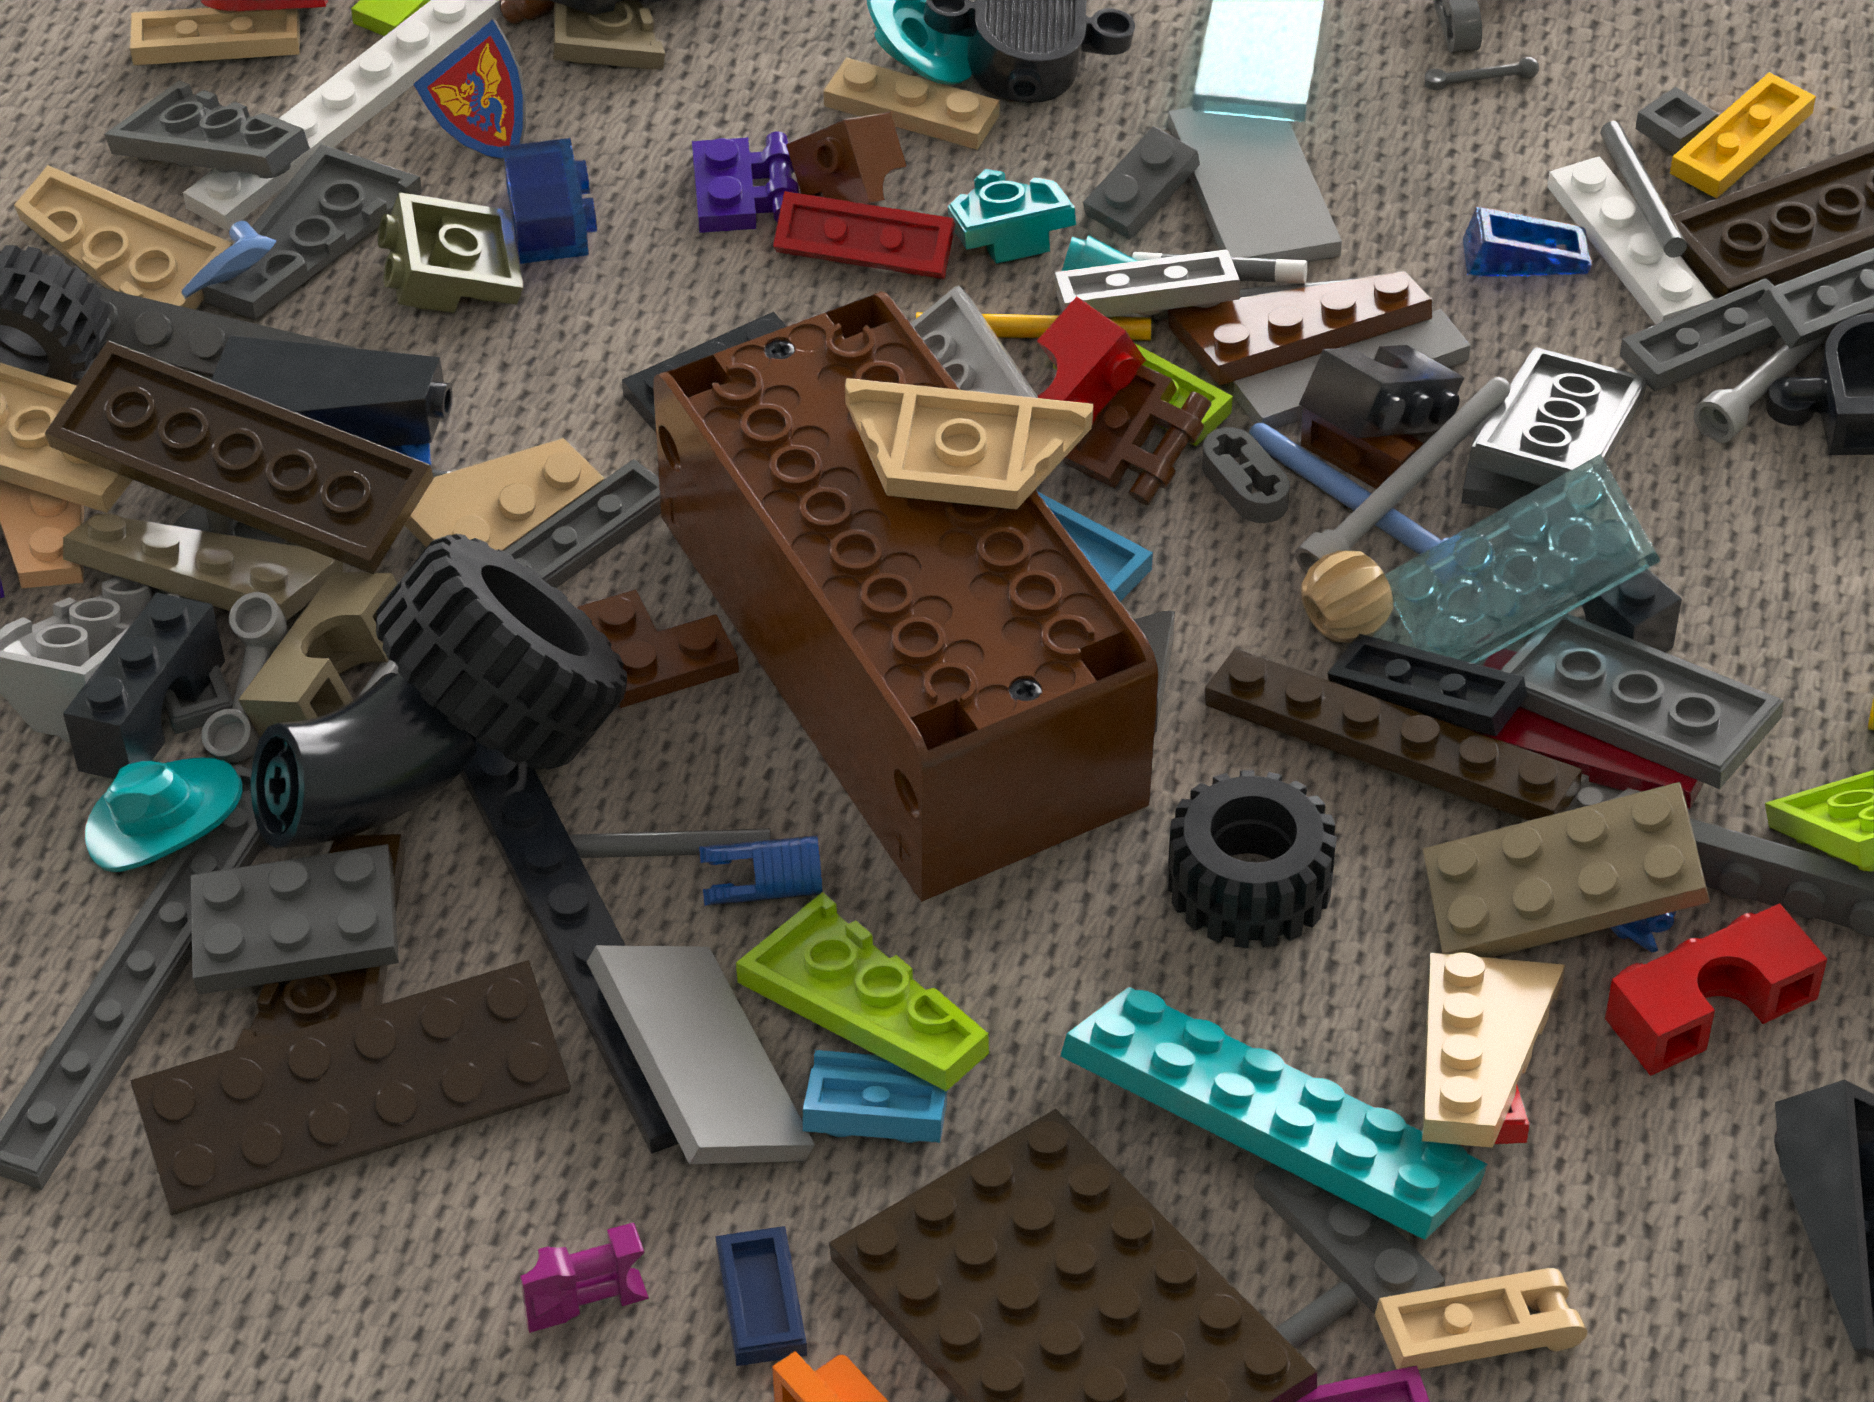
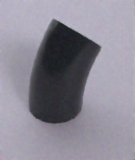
(354, 766)

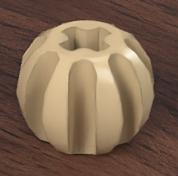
(1346, 596)

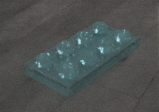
(1522, 566)

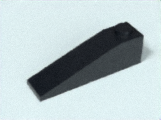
(1829, 1169)

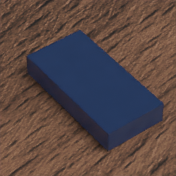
(761, 1295)

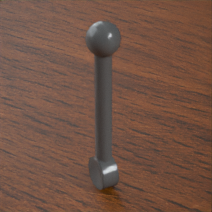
(1437, 79)

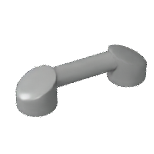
(261, 628)

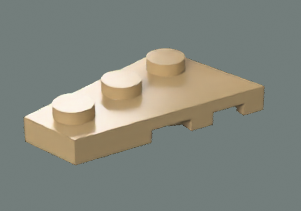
(503, 495)

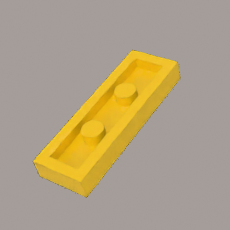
(1742, 135)

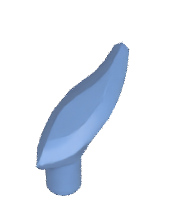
(242, 255)

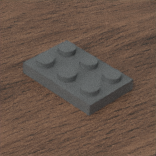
(293, 919)

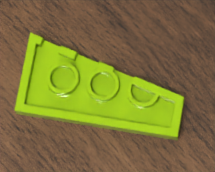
(854, 990)

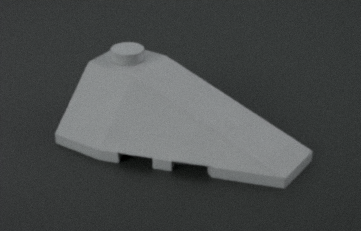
(54, 659)

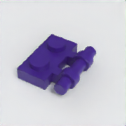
(726, 186)

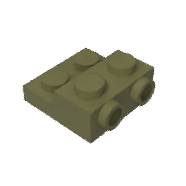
(449, 252)

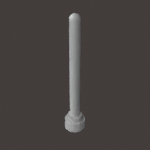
(1727, 411)
(1405, 477)

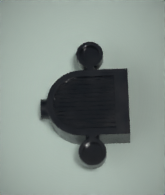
(1029, 46)
(1839, 394)

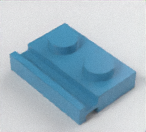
(871, 1099)

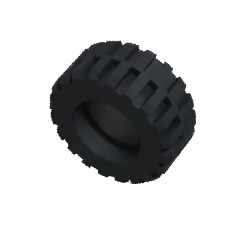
(500, 652)

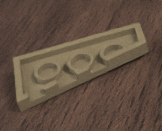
(608, 38)

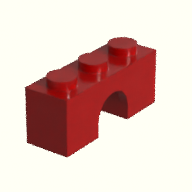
(1090, 356)
(1756, 960)

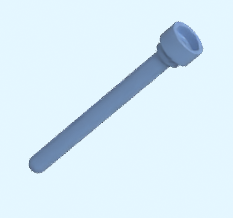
(1340, 487)

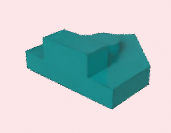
(1010, 215)

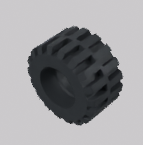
(49, 315)
(1251, 897)

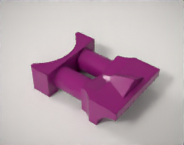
(566, 1280)

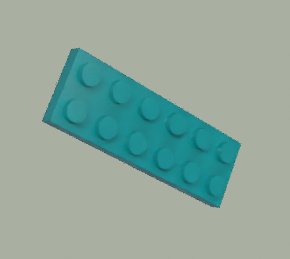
(1275, 1111)

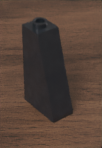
(358, 391)

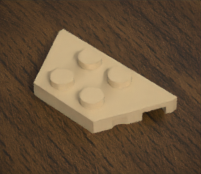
(963, 441)

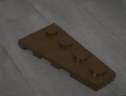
(320, 998)

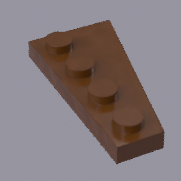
(1295, 324)

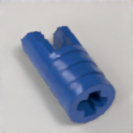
(780, 868)

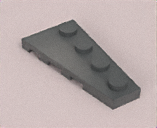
(208, 135)
(314, 220)

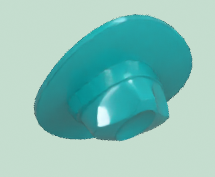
(914, 44)
(159, 810)

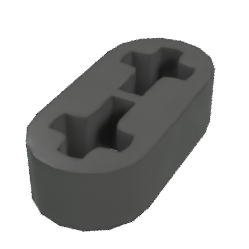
(1460, 24)
(1236, 479)

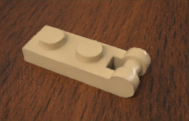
(1479, 1319)

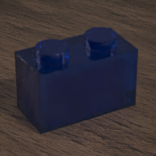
(547, 200)

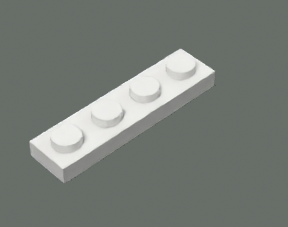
(1626, 240)

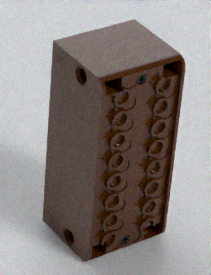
(931, 649)

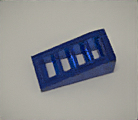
(1509, 246)

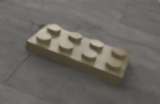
(1566, 874)

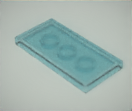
(1259, 58)

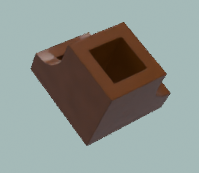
(848, 159)

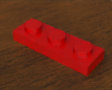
(864, 235)

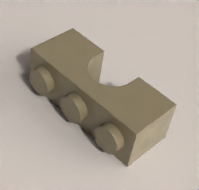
(327, 639)

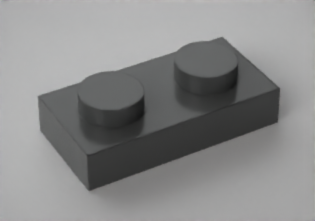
(1141, 183)

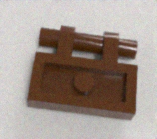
(1125, 424)

